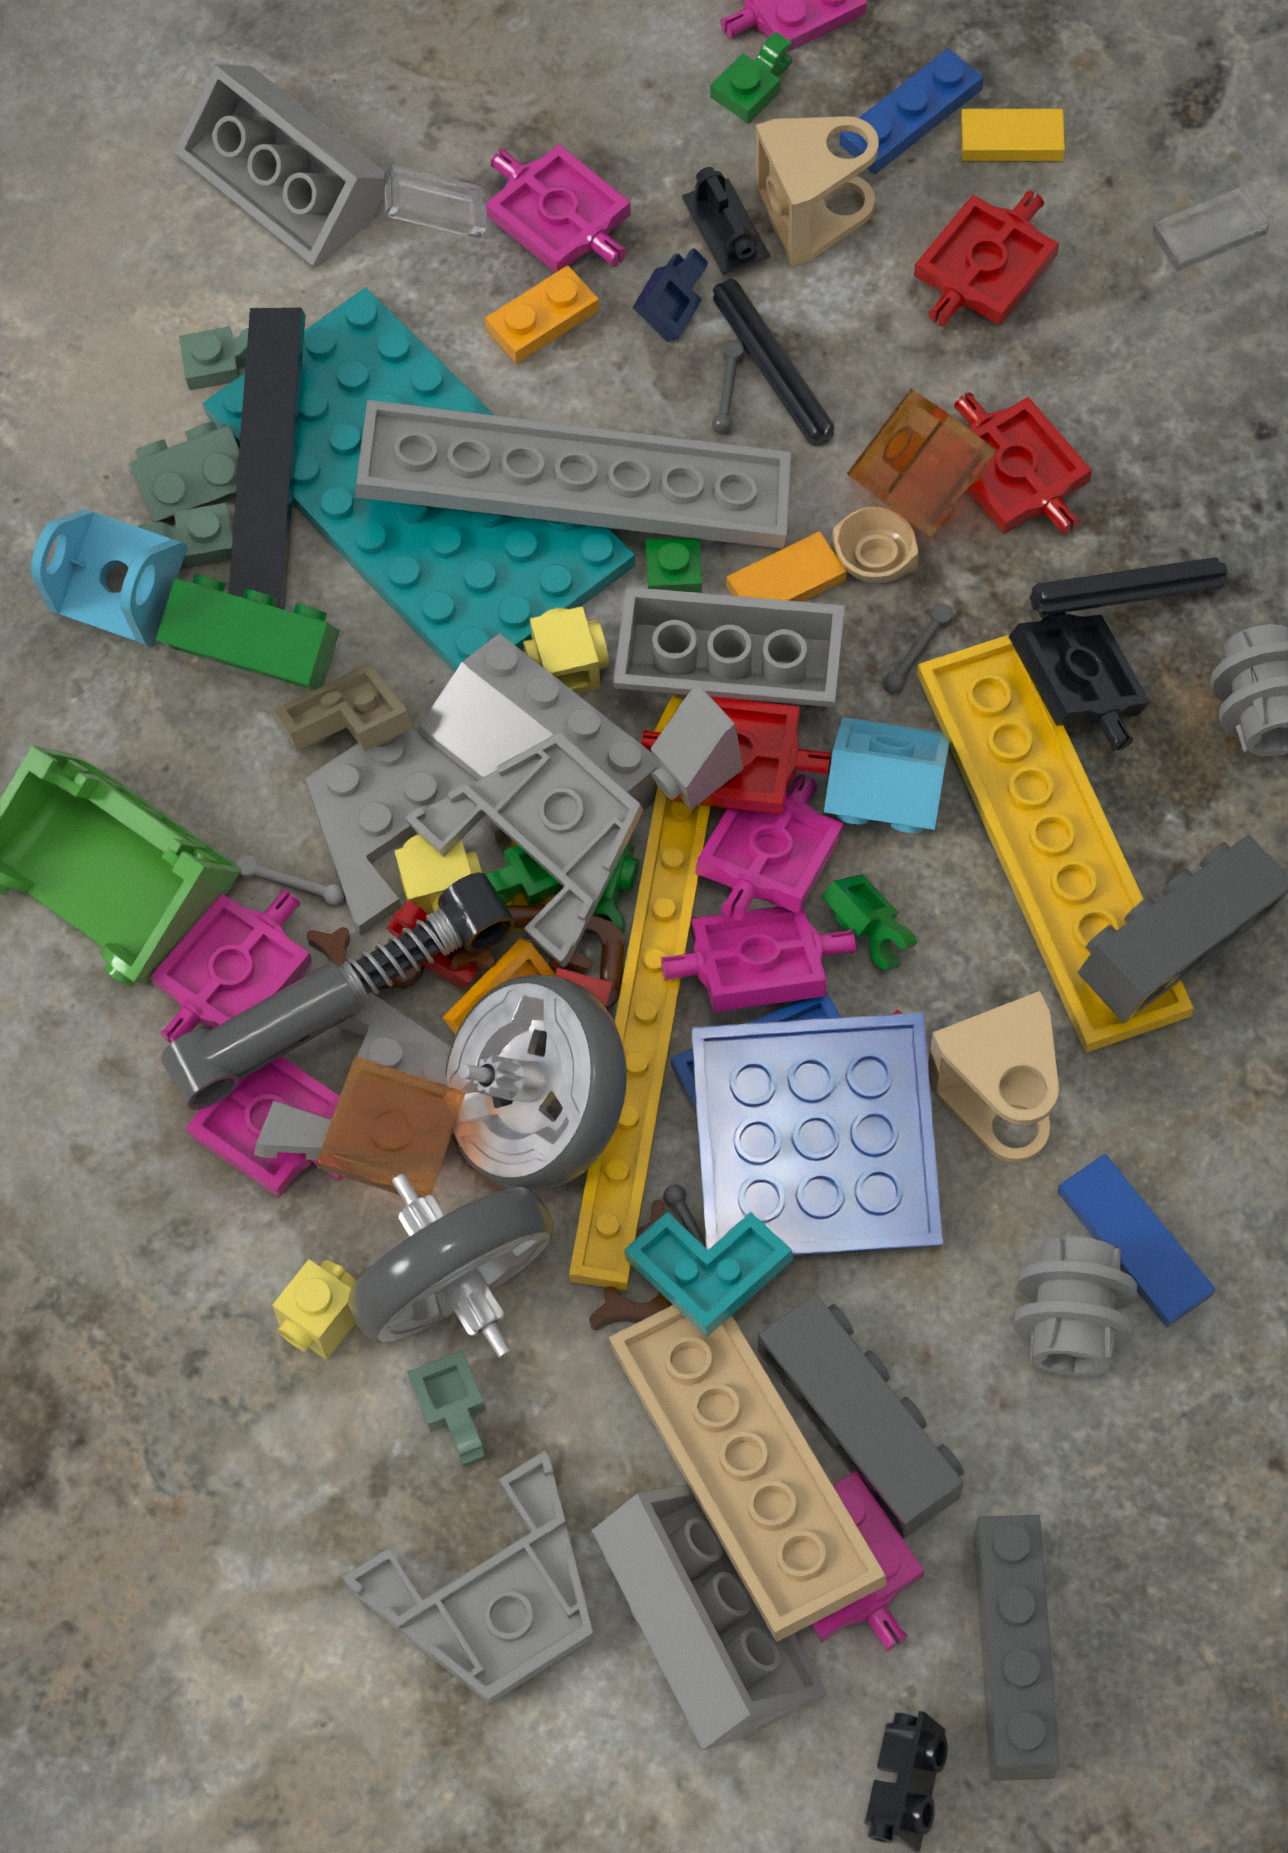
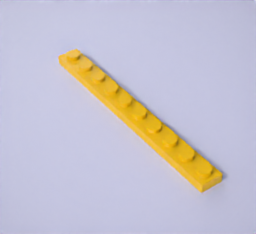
(645, 1024)

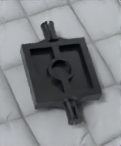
(1080, 673)

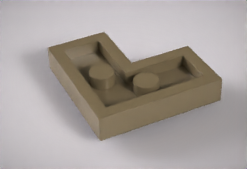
(354, 702)

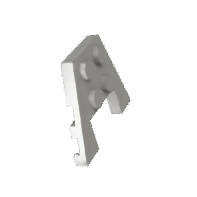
(363, 810)
(560, 814)
(389, 1041)
(503, 1615)

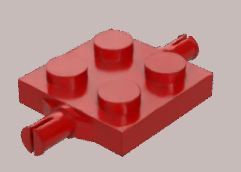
(986, 259)
(1030, 466)
(768, 756)

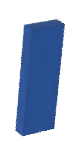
(1148, 1251)

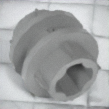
(1255, 689)
(1075, 1306)

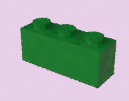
(248, 632)

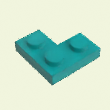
(711, 1281)

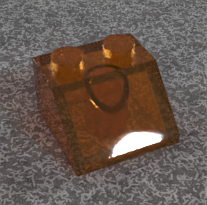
(922, 462)

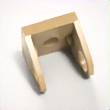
(799, 172)
(1001, 1068)

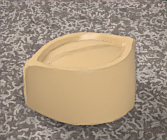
(876, 545)

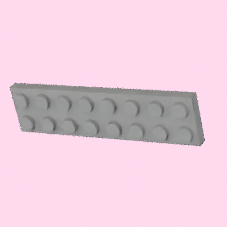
(574, 474)

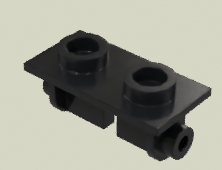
(724, 222)
(906, 1809)

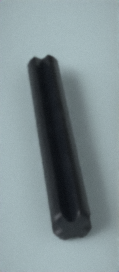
(773, 362)
(1128, 586)

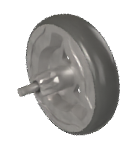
(579, 1072)
(450, 1265)

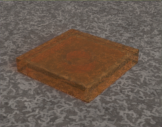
(390, 1127)

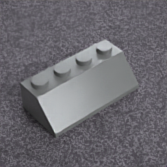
(280, 163)
(730, 646)
(508, 703)
(702, 1619)

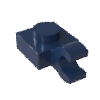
(668, 296)

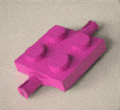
(794, 19)
(558, 208)
(771, 853)
(758, 959)
(229, 963)
(236, 1122)
(891, 1554)

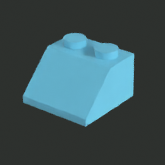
(886, 775)

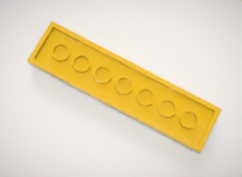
(1042, 826)

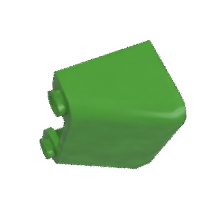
(106, 861)

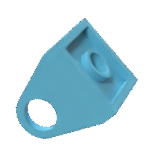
(79, 568)

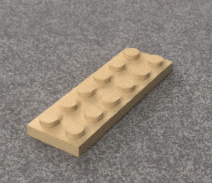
(749, 1469)

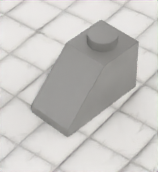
(696, 750)

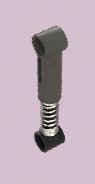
(212, 1061)

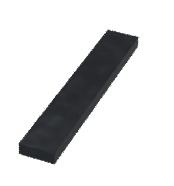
(267, 452)

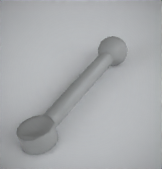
(332, 894)

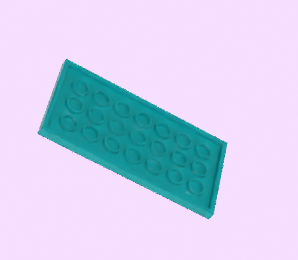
(439, 568)

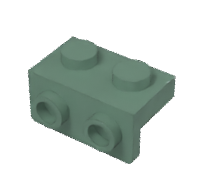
(187, 472)

